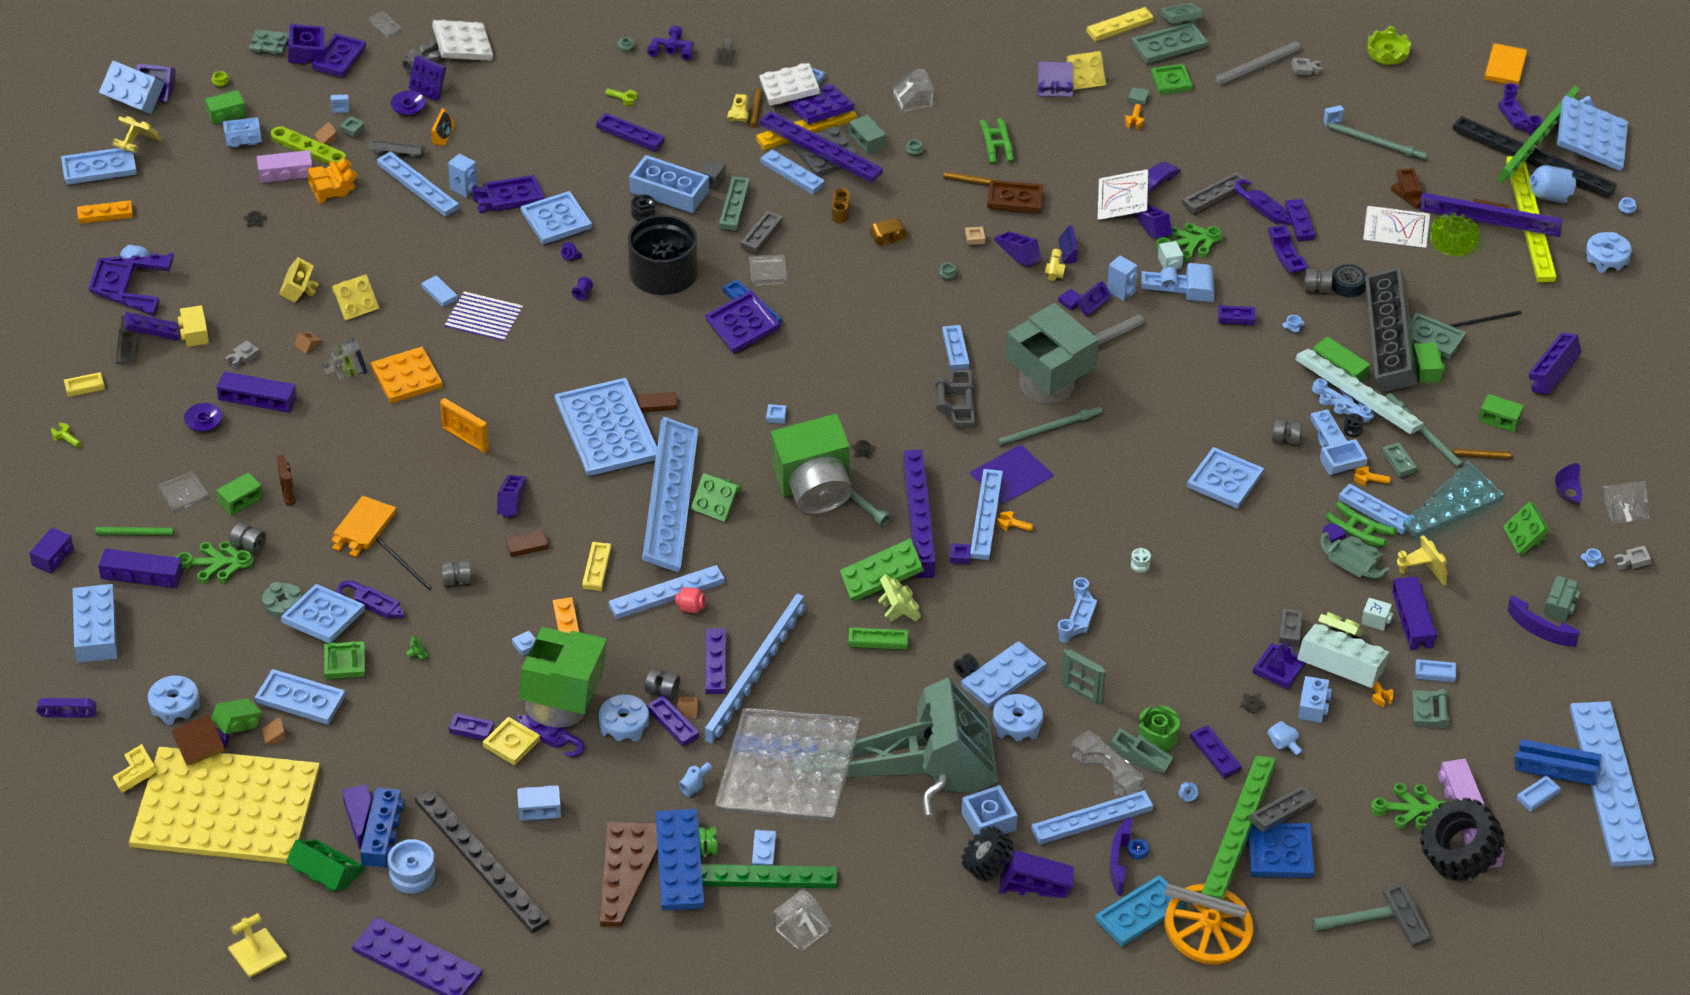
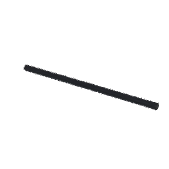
(1485, 318)
(403, 563)

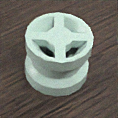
(1140, 560)

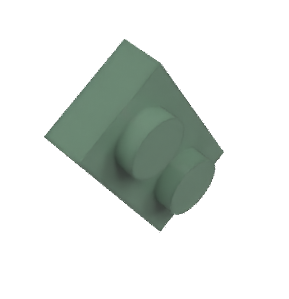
(1399, 459)

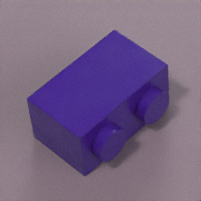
(51, 550)

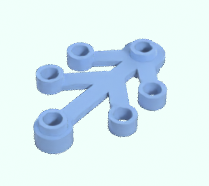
(1341, 402)

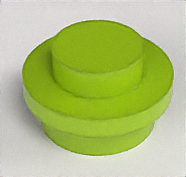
(220, 79)

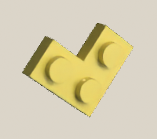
(139, 769)

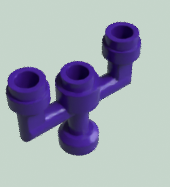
(672, 44)

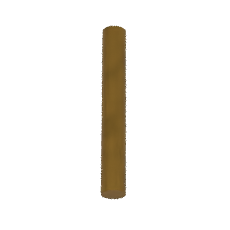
(755, 110)
(967, 178)
(1482, 453)

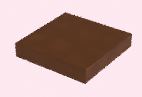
(198, 740)

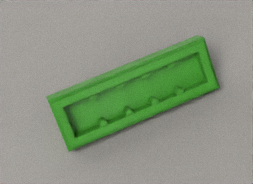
(878, 638)

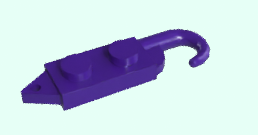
(1263, 203)
(373, 600)
(552, 735)

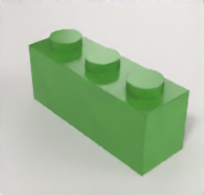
(1343, 358)

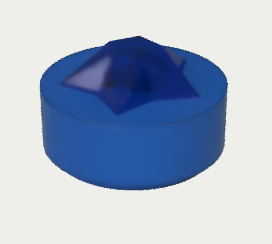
(1137, 849)

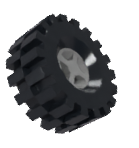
(987, 853)

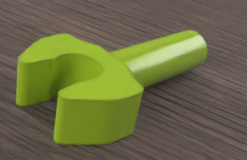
(627, 97)
(64, 434)

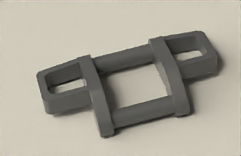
(948, 387)

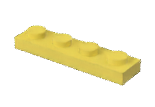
(1120, 24)

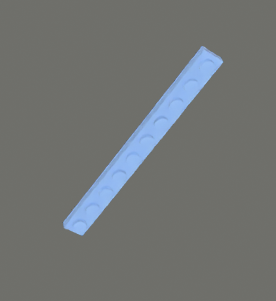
(753, 670)

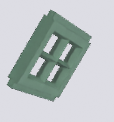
(1098, 682)

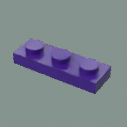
(1300, 220)
(151, 326)
(673, 721)
(1215, 751)

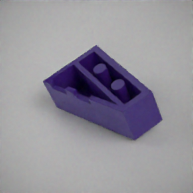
(1036, 875)

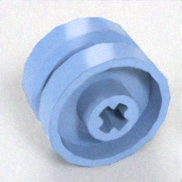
(411, 866)

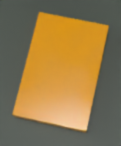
(1505, 64)
(464, 425)

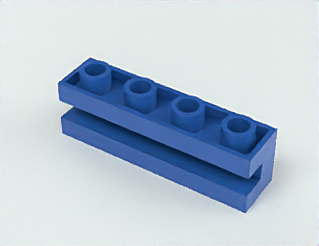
(1558, 762)

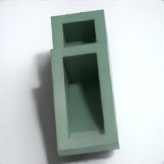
(1140, 751)

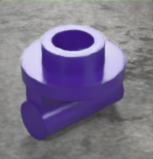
(570, 252)

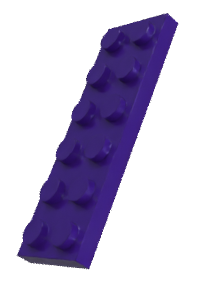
(416, 959)

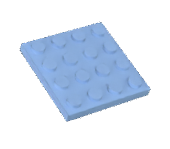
(1592, 133)

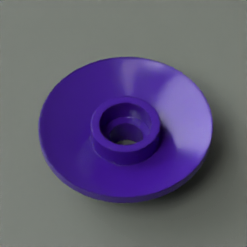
(408, 102)
(203, 417)

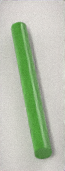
(133, 531)

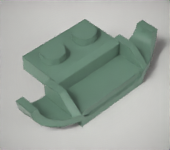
(1354, 556)

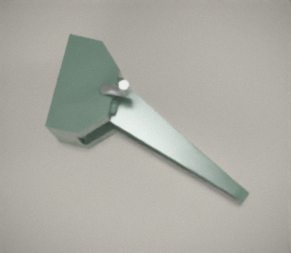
(957, 747)

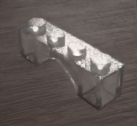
(1091, 750)

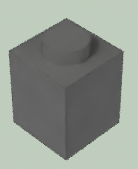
(716, 173)

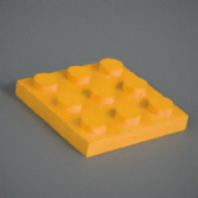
(406, 374)

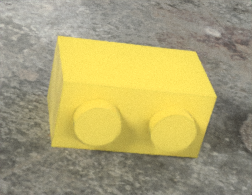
(193, 325)

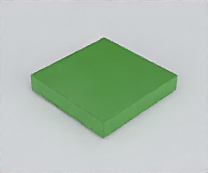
(1171, 79)

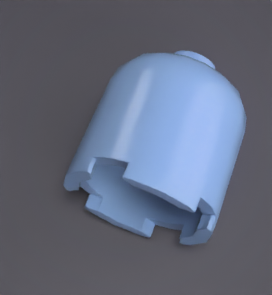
(1552, 183)

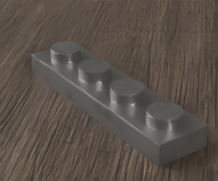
(1213, 193)
(1282, 808)

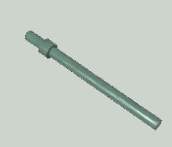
(1408, 150)
(1082, 416)
(1428, 434)

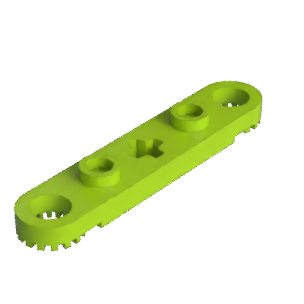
(298, 143)

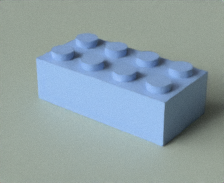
(669, 184)
(95, 623)

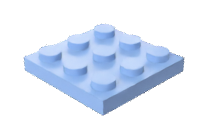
(556, 217)
(1225, 477)
(322, 613)

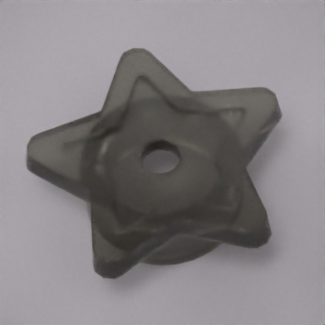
(254, 218)
(863, 448)
(1247, 703)

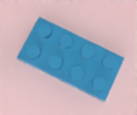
(1137, 912)

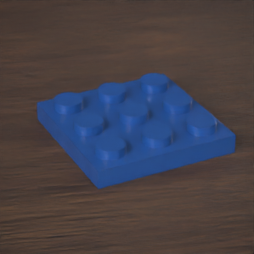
(1281, 851)

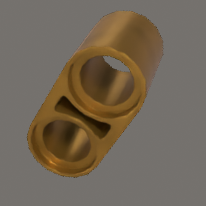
(840, 205)
(888, 231)

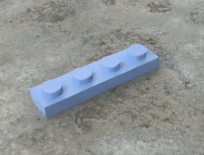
(792, 171)
(1373, 507)

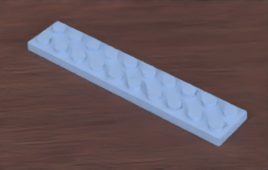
(670, 494)
(1614, 790)

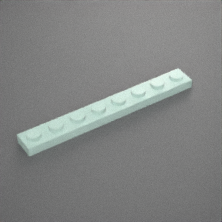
(1359, 391)

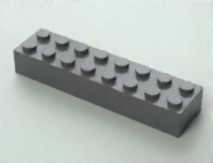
(1391, 330)

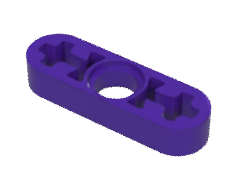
(79, 707)

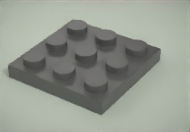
(818, 165)

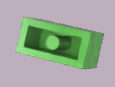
(225, 107)
(1428, 362)
(1501, 413)
(239, 494)
(236, 716)

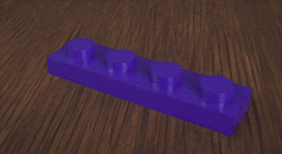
(630, 132)
(715, 661)

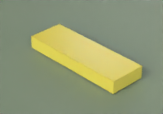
(597, 566)

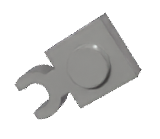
(1304, 67)
(244, 352)
(1635, 557)

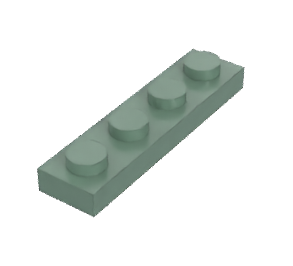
(734, 203)

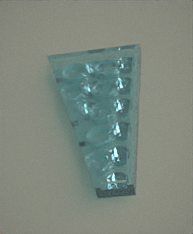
(1456, 498)

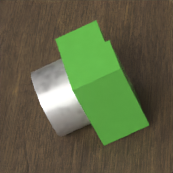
(813, 463)
(561, 676)

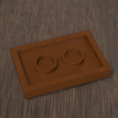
(1015, 196)

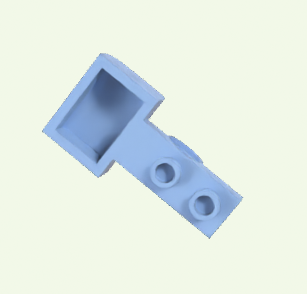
(1197, 282)
(1339, 453)

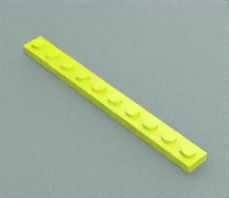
(1536, 242)

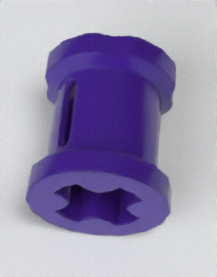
(583, 286)

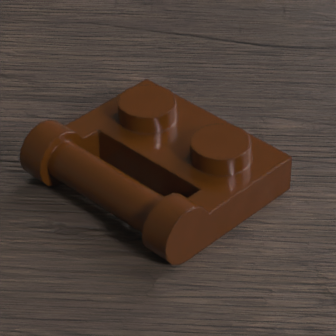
(285, 480)

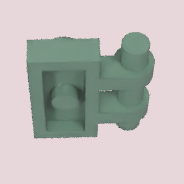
(269, 42)

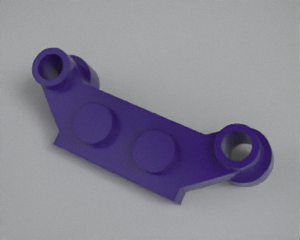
(1514, 112)

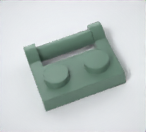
(1423, 708)

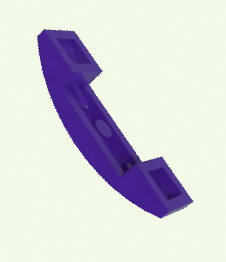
(1159, 174)
(1285, 250)
(1540, 627)
(1117, 872)

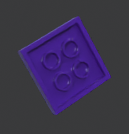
(821, 106)
(742, 321)

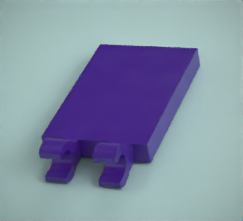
(507, 193)

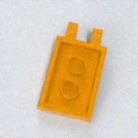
(363, 525)

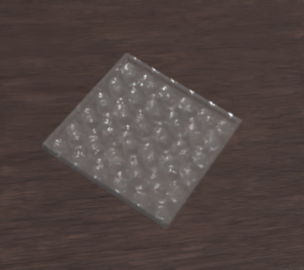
(788, 764)

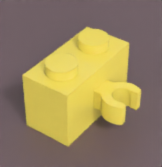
(298, 281)

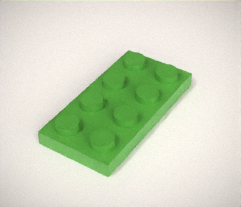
(896, 562)

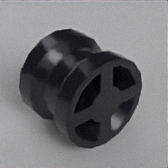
(1353, 425)
(966, 665)

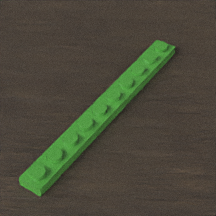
(1534, 141)
(1239, 827)

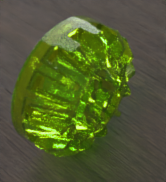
(1455, 239)

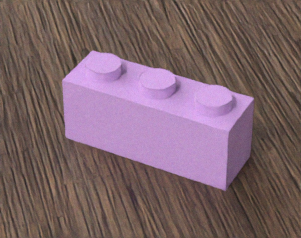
(284, 166)

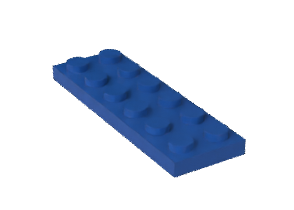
(679, 859)

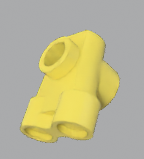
(739, 109)
(1053, 268)

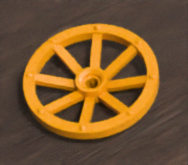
(1208, 926)

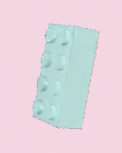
(1343, 655)

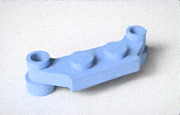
(1081, 613)

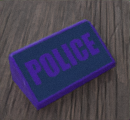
(1068, 245)

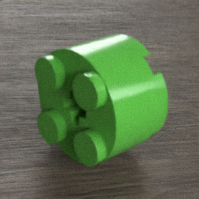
(1160, 726)

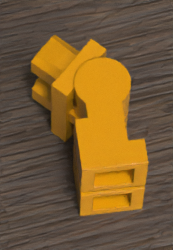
(332, 181)

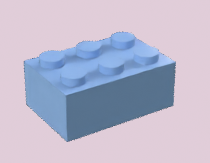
(131, 87)

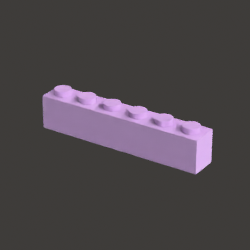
(1461, 784)

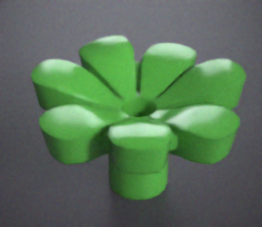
(417, 649)

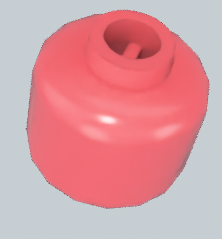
(690, 600)

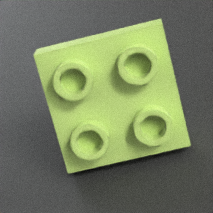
(900, 598)
(1334, 621)

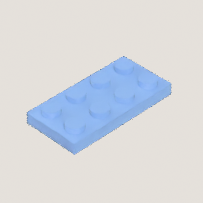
(98, 165)
(1003, 674)
(300, 696)

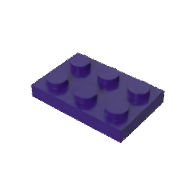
(339, 55)

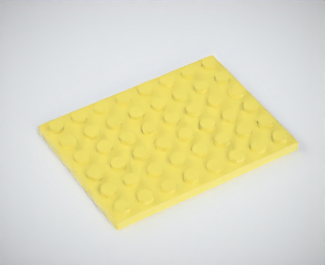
(225, 806)

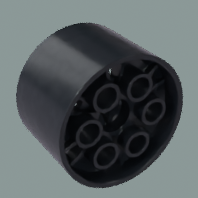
(662, 255)

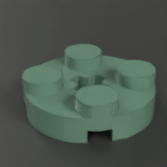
(280, 591)

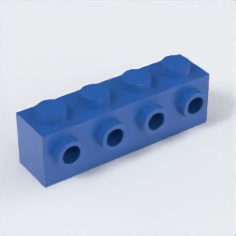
(381, 827)

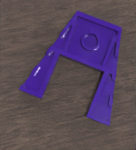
(114, 274)

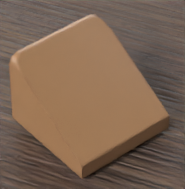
(326, 134)
(307, 342)
(688, 706)
(273, 732)

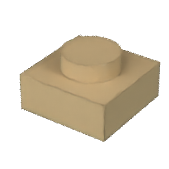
(974, 235)

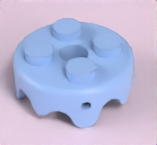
(1600, 254)
(170, 708)
(623, 727)
(1017, 727)

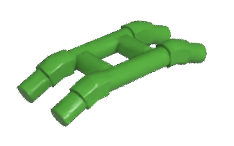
(991, 144)
(1366, 534)

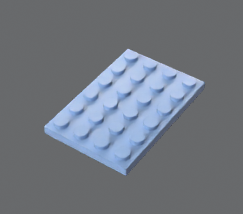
(606, 426)

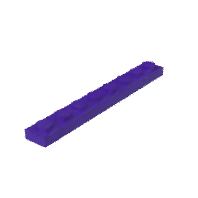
(821, 146)
(1492, 214)

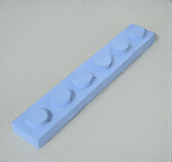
(418, 184)
(986, 514)
(664, 592)
(1092, 817)

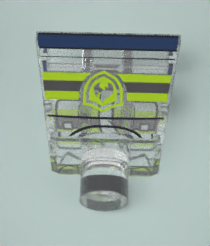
(346, 360)

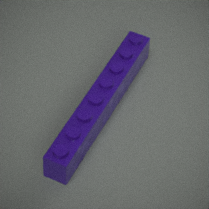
(919, 510)

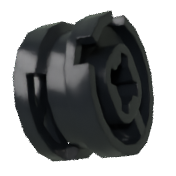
(643, 207)

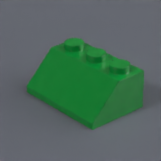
(324, 864)

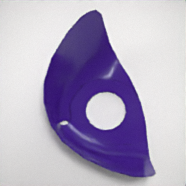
(1569, 479)

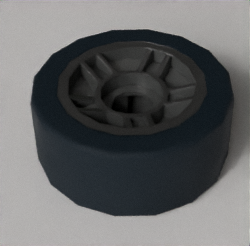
(1348, 280)

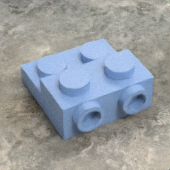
(242, 132)

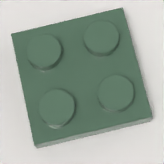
(1182, 12)

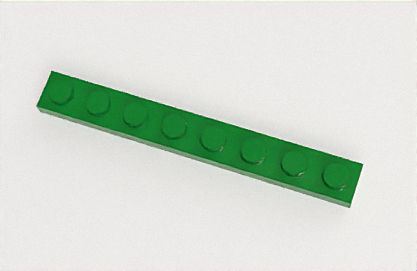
(769, 876)

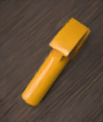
(1135, 118)
(1363, 475)
(1007, 520)
(1380, 692)

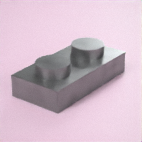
(1290, 626)

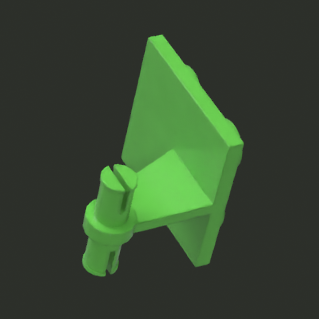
(715, 496)

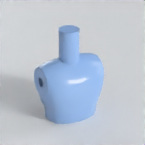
(131, 250)
(1284, 736)
(693, 780)

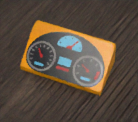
(442, 128)

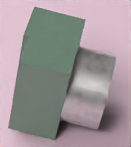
(1051, 354)

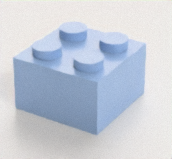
(989, 809)

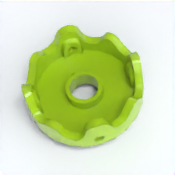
(1388, 47)

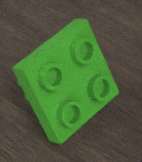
(1526, 528)
(344, 660)

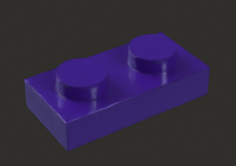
(1093, 298)
(1236, 315)
(471, 727)

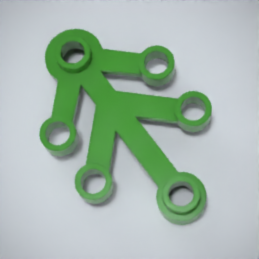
(1209, 235)
(239, 559)
(1413, 806)

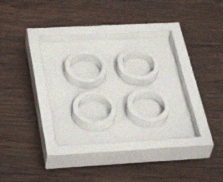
(462, 40)
(789, 84)

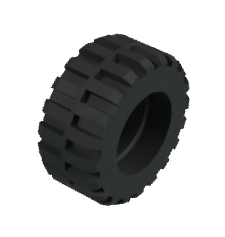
(1474, 857)

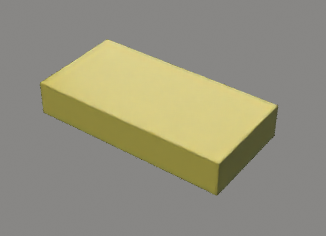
(84, 384)

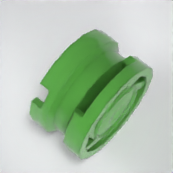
(710, 839)

